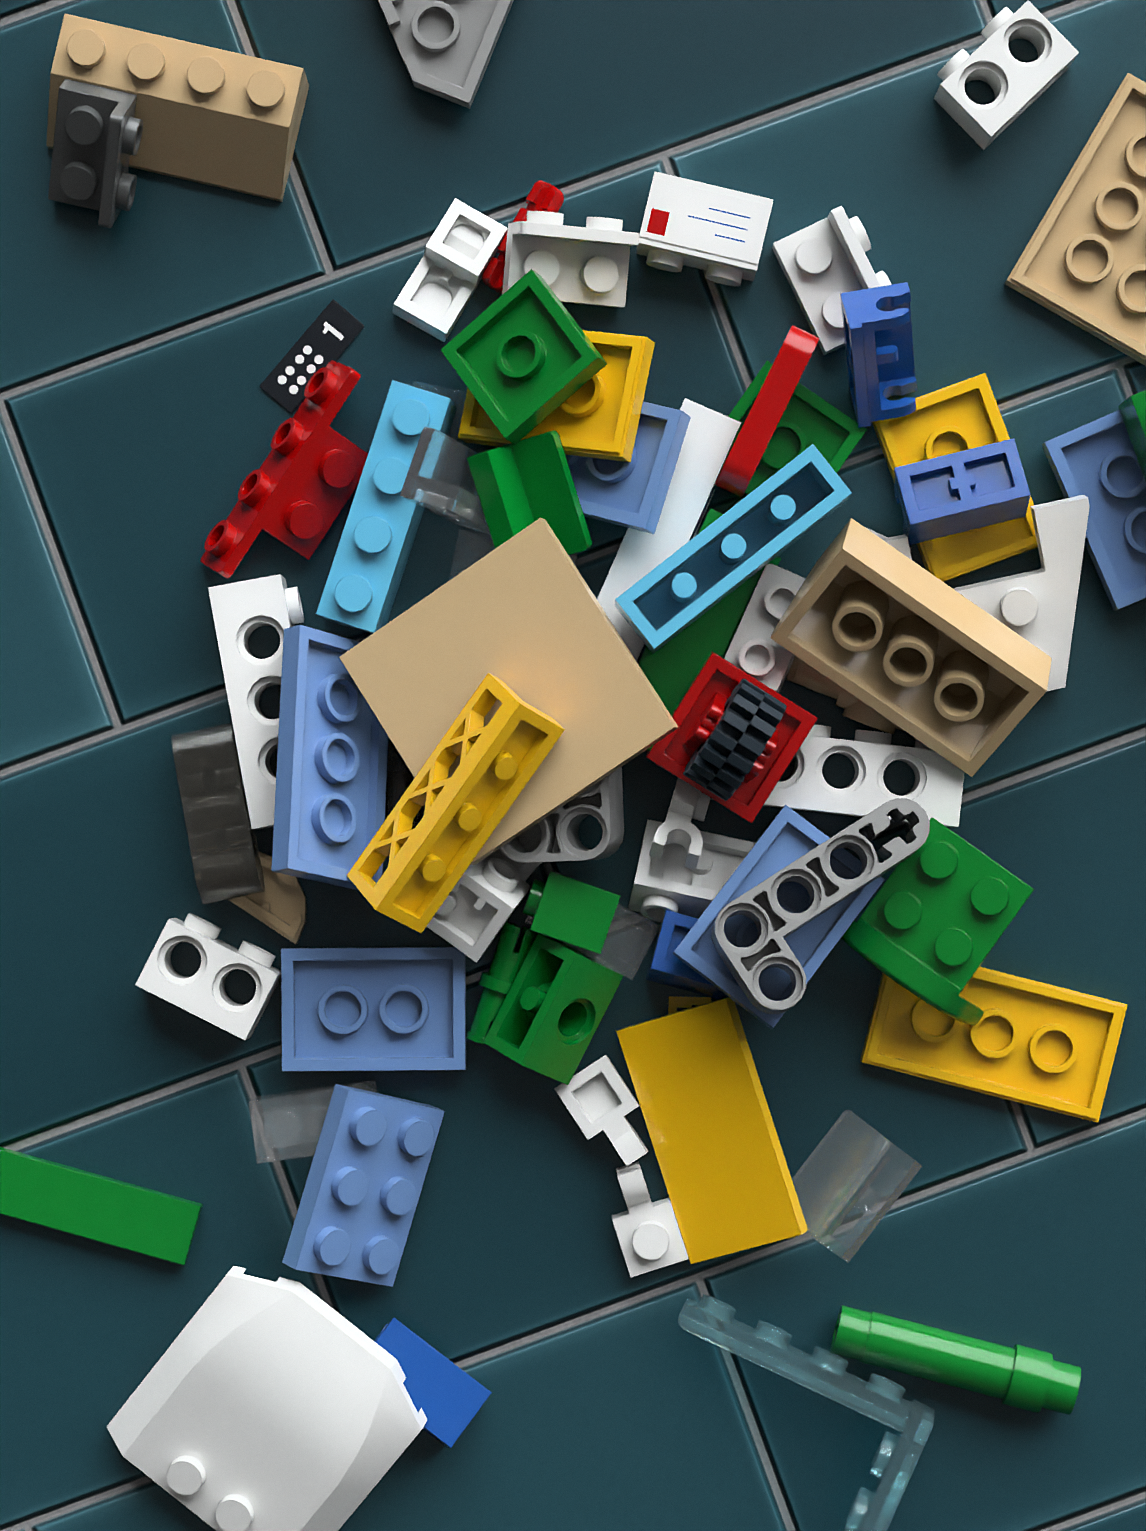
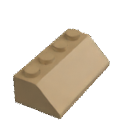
(202, 107)
(913, 648)

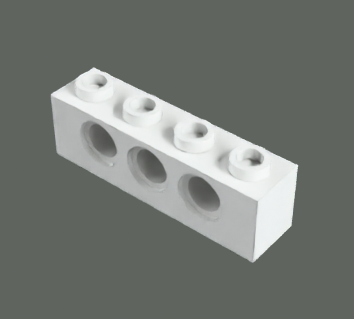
(237, 612)
(936, 784)

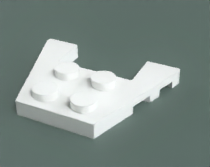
(1041, 601)

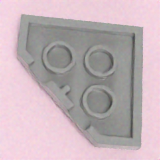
(446, 42)

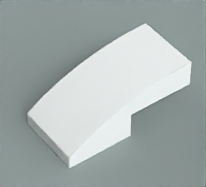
(449, 270)

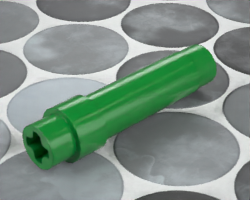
(1016, 1375)

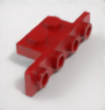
(300, 481)

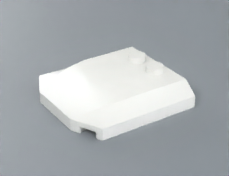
(268, 1411)

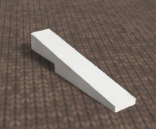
(694, 476)

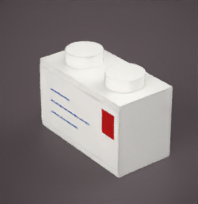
(703, 229)

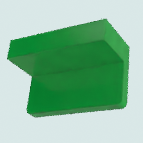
(527, 484)

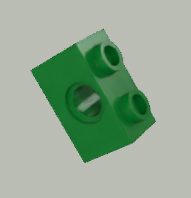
(553, 1009)

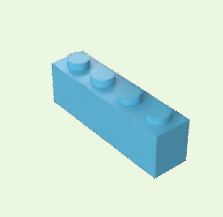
(380, 520)
(732, 548)

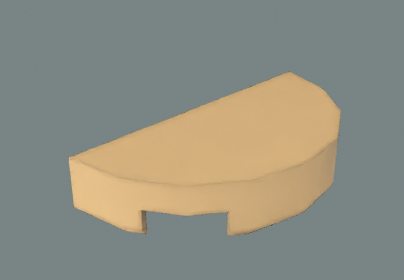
(280, 905)

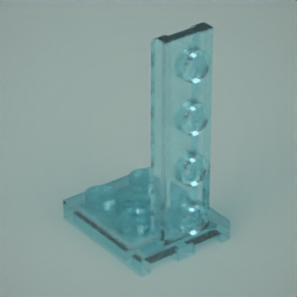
(826, 1375)

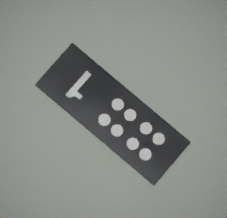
(314, 350)

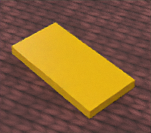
(1028, 1047)
(712, 1130)

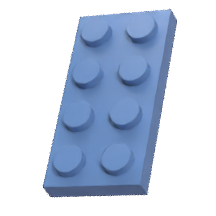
(327, 763)

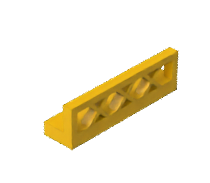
(458, 809)

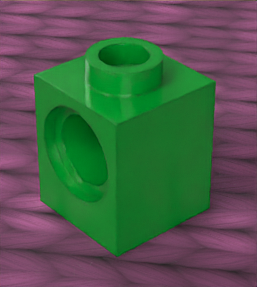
(571, 911)

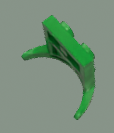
(939, 920)

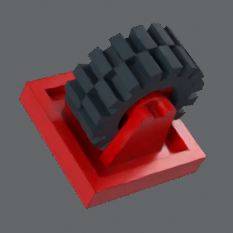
(732, 737)

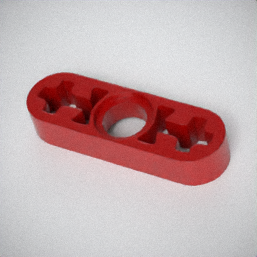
(766, 411)

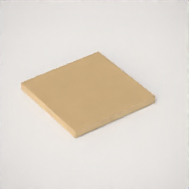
(1092, 240)
(542, 634)

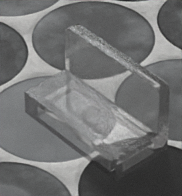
(443, 481)
(851, 1184)

